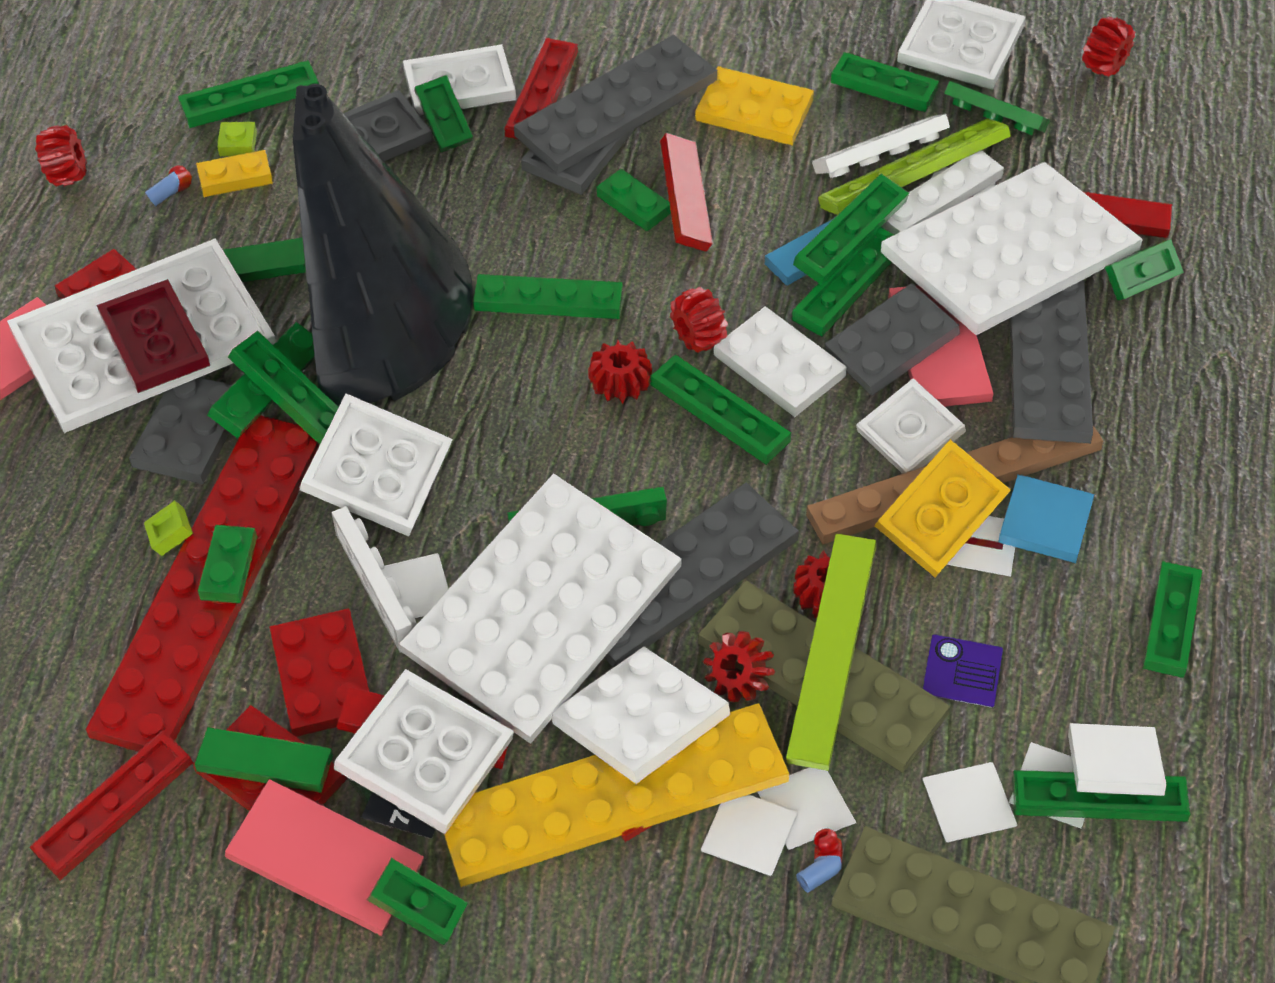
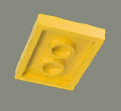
(755, 105)
(942, 508)

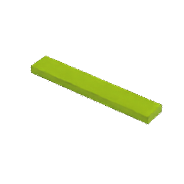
(920, 162)
(831, 652)

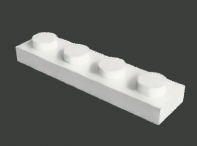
(869, 150)
(946, 190)
(369, 568)

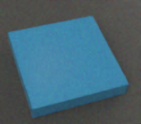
(1046, 518)

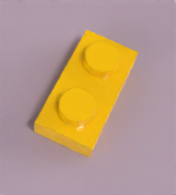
(234, 173)

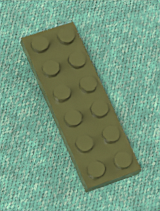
(879, 705)
(970, 914)

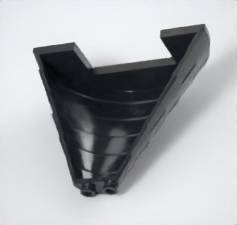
(378, 266)

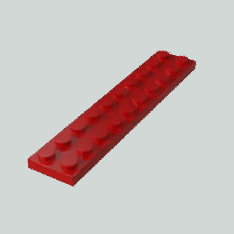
(180, 631)

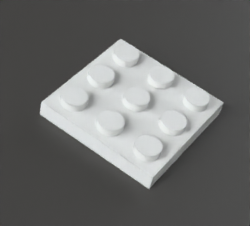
(962, 40)
(376, 464)
(640, 714)
(424, 751)

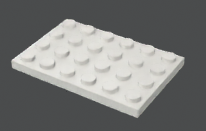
(1010, 247)
(78, 360)
(540, 607)

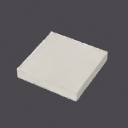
(910, 427)
(1116, 759)

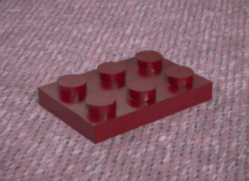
(153, 336)

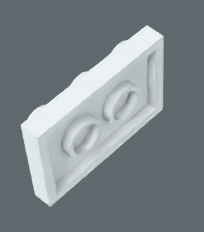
(475, 76)
(780, 361)

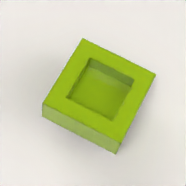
(236, 138)
(168, 528)

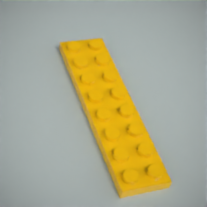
(595, 802)

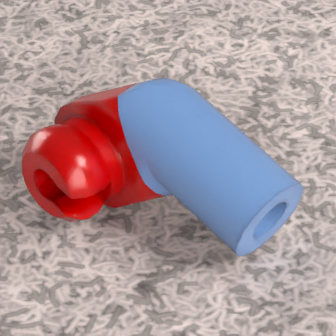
(177, 181)
(826, 860)

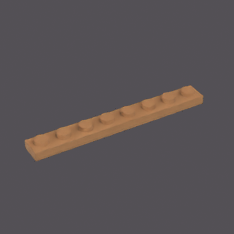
(1004, 459)

